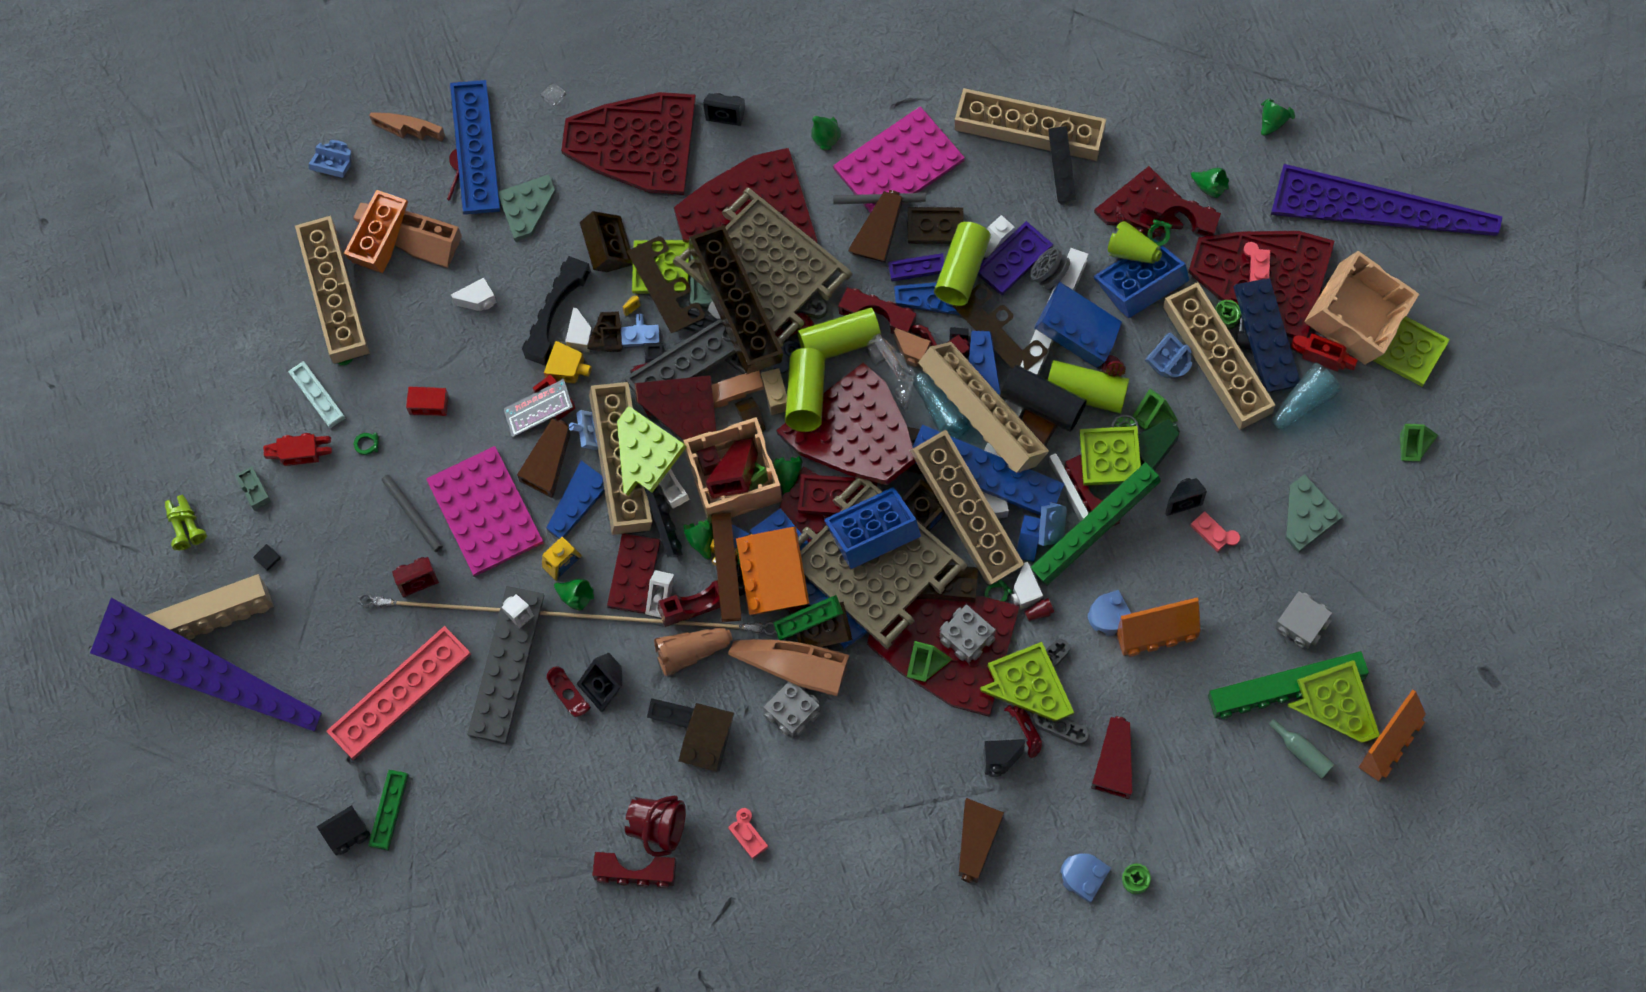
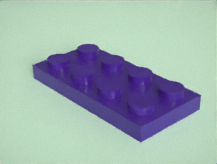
(1013, 258)

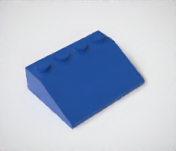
(1139, 284)
(1079, 325)
(873, 527)

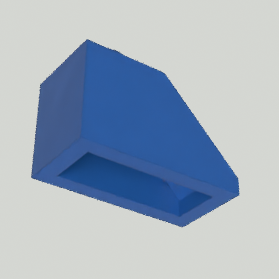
(1028, 538)

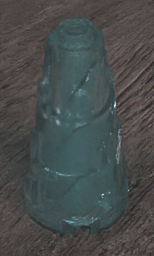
(1307, 395)
(942, 410)

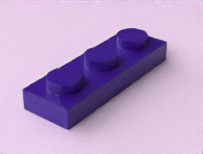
(916, 267)

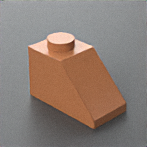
(911, 346)

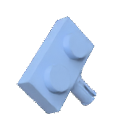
(639, 334)
(586, 429)

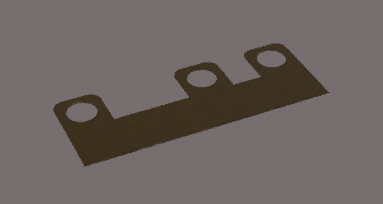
(661, 291)
(1002, 342)

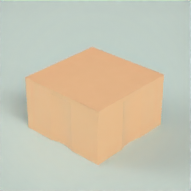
(1361, 307)
(737, 504)

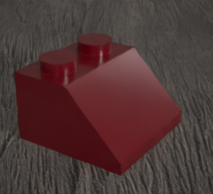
(415, 576)

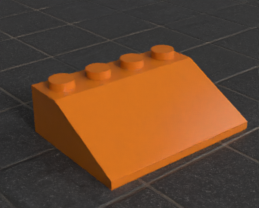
(772, 571)
(1159, 627)
(1394, 737)

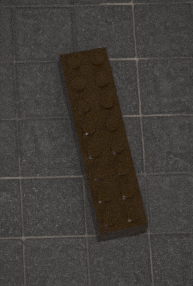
(735, 299)

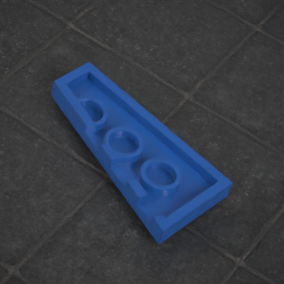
(921, 297)
(983, 357)
(577, 499)

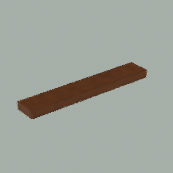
(726, 567)

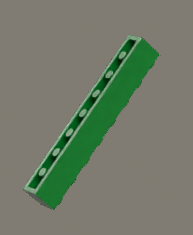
(1096, 524)
(1273, 687)

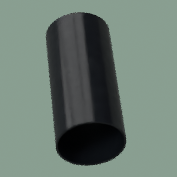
(1043, 398)

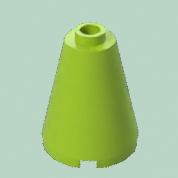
(1133, 245)

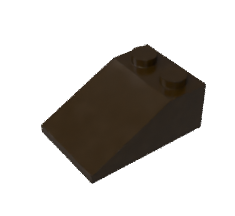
(706, 737)

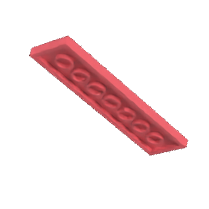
(398, 692)

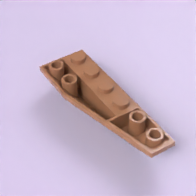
(424, 237)
(795, 662)

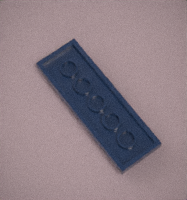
(1267, 335)

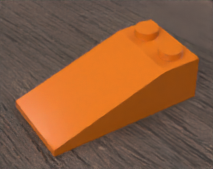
(377, 232)

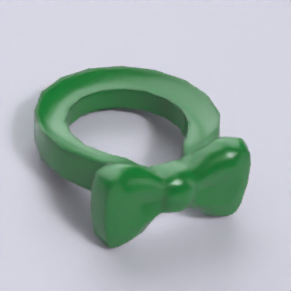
(1157, 223)
(374, 437)
(1000, 583)

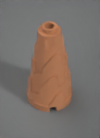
(687, 648)

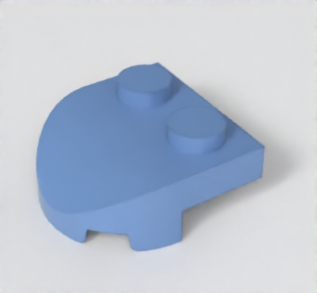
(331, 158)
(1170, 357)
(1052, 524)
(1107, 611)
(1084, 875)

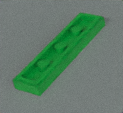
(808, 617)
(388, 810)

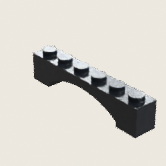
(572, 275)

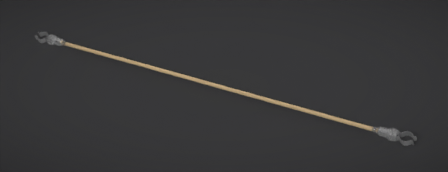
(756, 627)

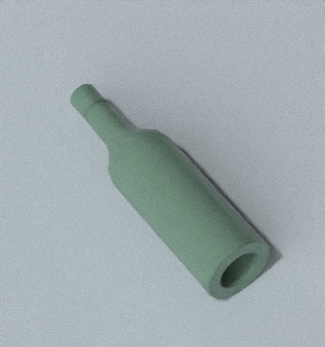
(1304, 750)

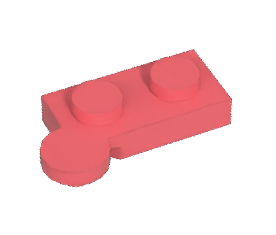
(1259, 261)
(1214, 533)
(746, 834)

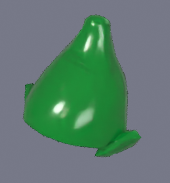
(1274, 116)
(825, 132)
(1211, 182)
(787, 472)
(700, 537)
(575, 593)

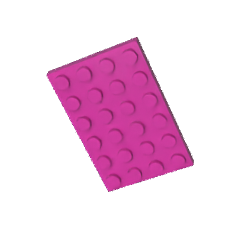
(900, 158)
(484, 511)

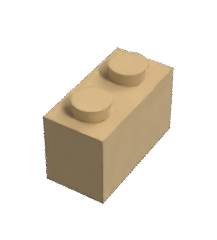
(774, 391)

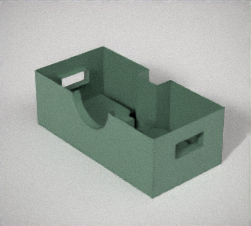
(250, 482)

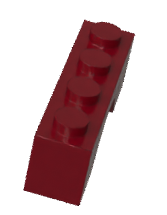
(1202, 219)
(898, 317)
(1074, 470)
(677, 608)
(658, 872)

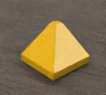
(631, 305)

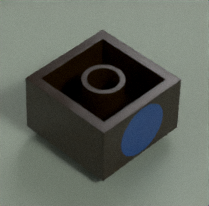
(924, 505)

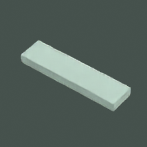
(316, 394)

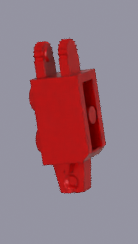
(1323, 351)
(298, 449)

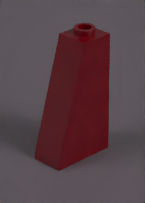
(734, 470)
(1114, 764)

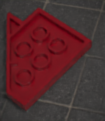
(1132, 197)
(680, 404)

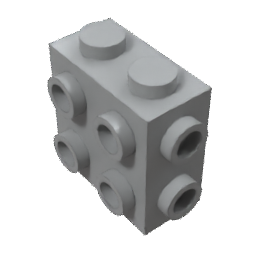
(1304, 620)
(967, 634)
(792, 709)

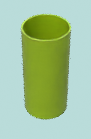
(962, 263)
(841, 334)
(1095, 386)
(805, 390)

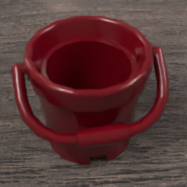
(657, 823)

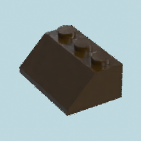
(606, 241)
(960, 588)

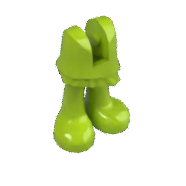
(185, 514)

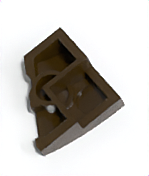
(606, 333)

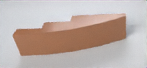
(402, 124)
(736, 388)

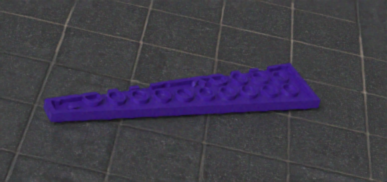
(1333, 198)
(156, 650)

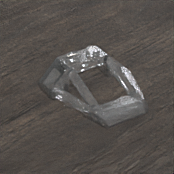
(880, 351)

